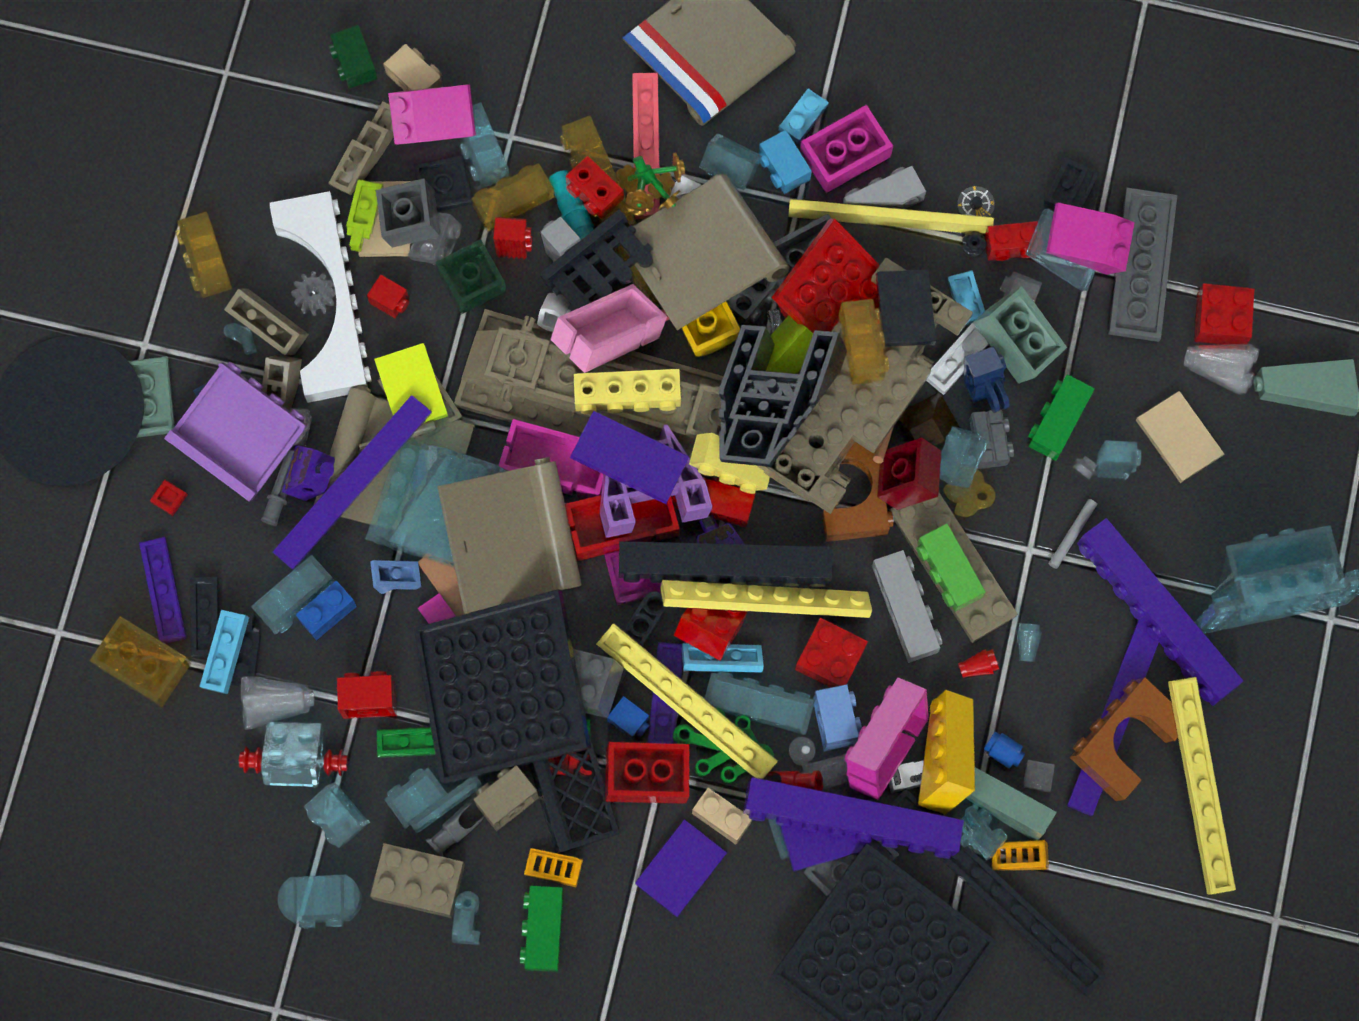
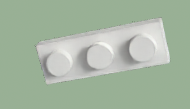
(951, 364)

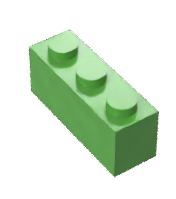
(950, 568)

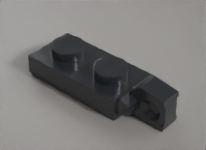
(249, 652)

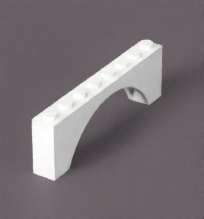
(314, 225)

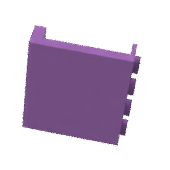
(237, 430)

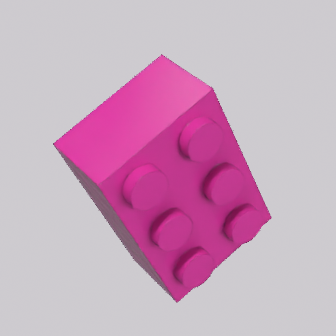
(846, 148)

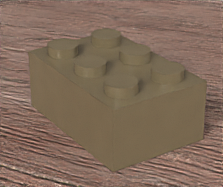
(417, 880)

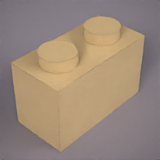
(410, 70)
(721, 816)

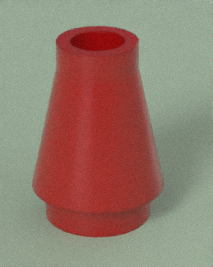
(979, 664)

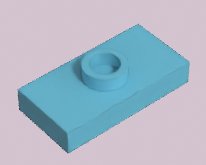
(965, 292)

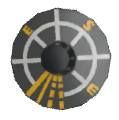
(976, 202)

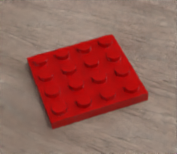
(825, 276)

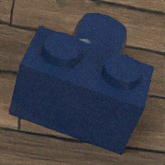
(986, 378)

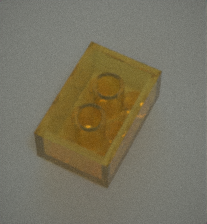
(140, 661)

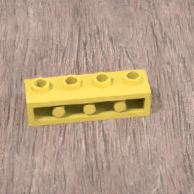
(627, 391)

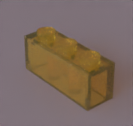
(513, 196)
(203, 255)
(863, 341)

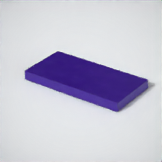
(629, 457)

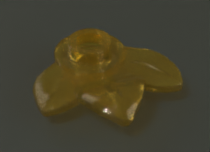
(967, 498)

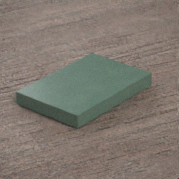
(157, 394)

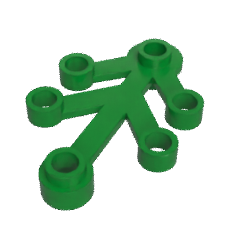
(720, 757)

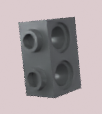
(754, 299)

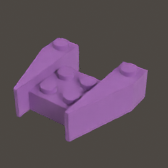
(689, 491)

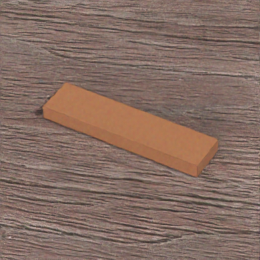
(445, 582)

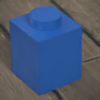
(629, 719)

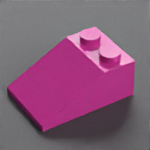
(432, 114)
(1090, 238)

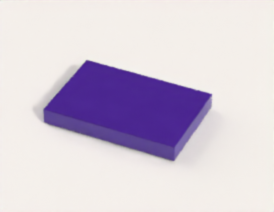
(814, 848)
(680, 868)

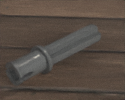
(277, 498)

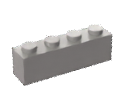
(906, 606)

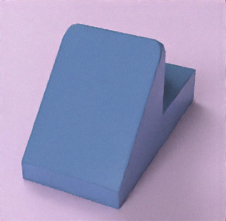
(395, 575)

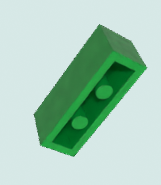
(1060, 417)
(542, 928)

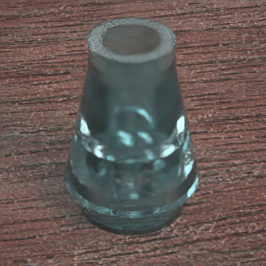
(1028, 641)

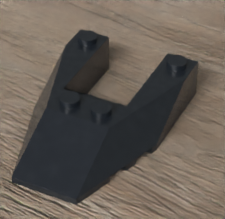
(767, 408)

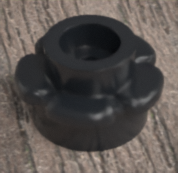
(971, 249)

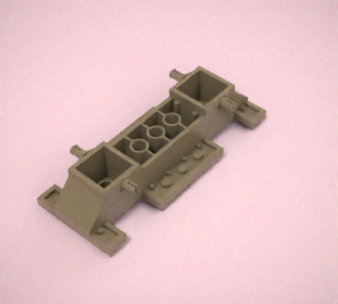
(858, 412)

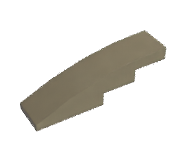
(364, 152)

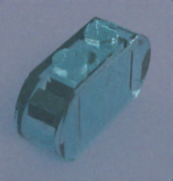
(319, 900)

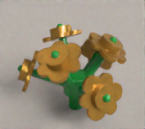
(636, 178)

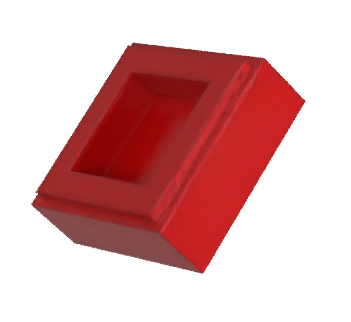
(168, 497)

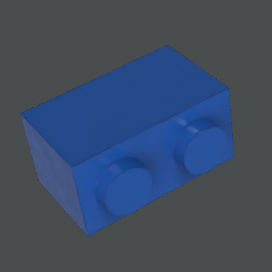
(326, 610)

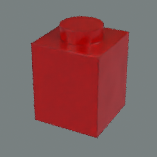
(388, 296)

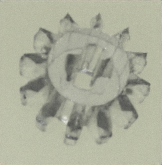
(312, 285)

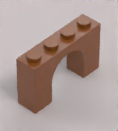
(867, 518)
(1097, 752)

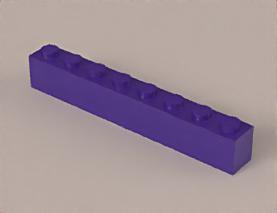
(1159, 611)
(853, 817)

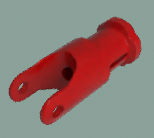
(806, 780)

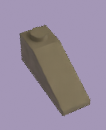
(282, 377)

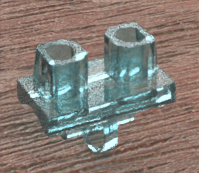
(979, 834)

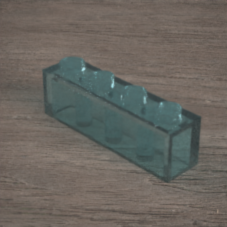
(760, 703)

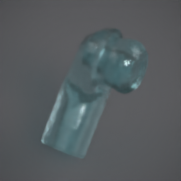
(241, 334)

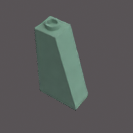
(1316, 386)
(1011, 806)

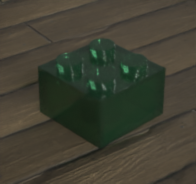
(470, 276)

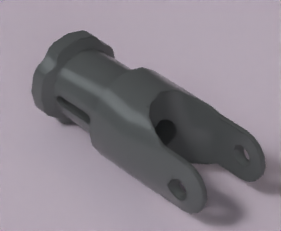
(450, 832)

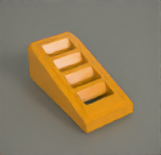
(1043, 863)
(575, 872)

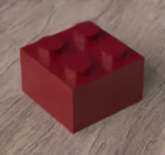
(909, 474)

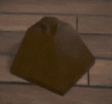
(928, 420)

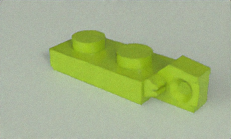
(362, 213)

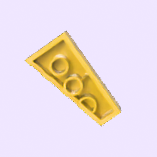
(949, 753)

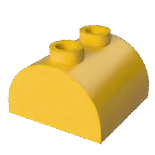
(712, 330)

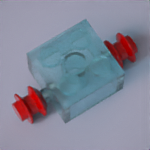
(292, 755)

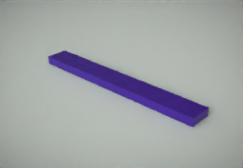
(352, 482)
(1133, 666)

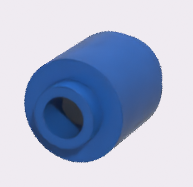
(1004, 750)

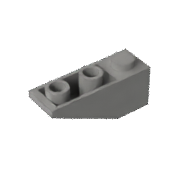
(895, 191)

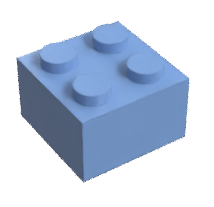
(836, 717)

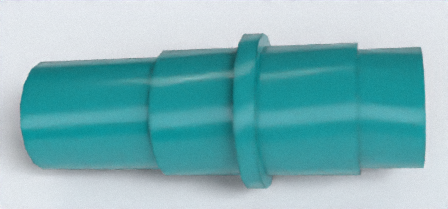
(571, 208)

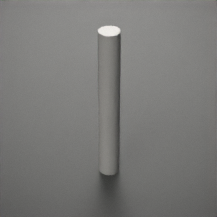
(1072, 533)

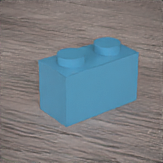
(784, 162)

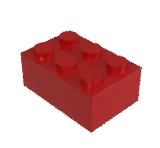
(647, 772)

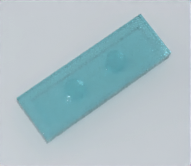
(445, 804)

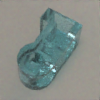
(466, 909)

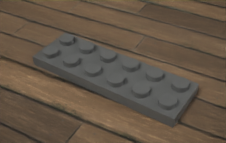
(1142, 288)

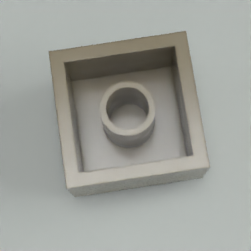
(505, 797)

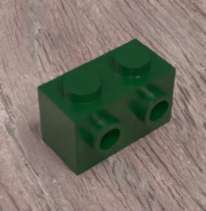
(353, 56)

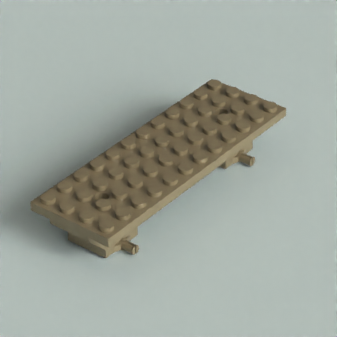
(527, 378)

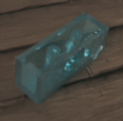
(484, 151)
(292, 594)

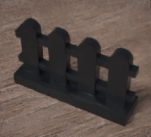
(589, 251)

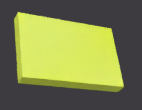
(409, 374)

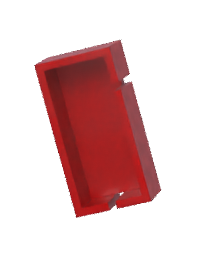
(588, 534)

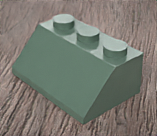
(1020, 335)

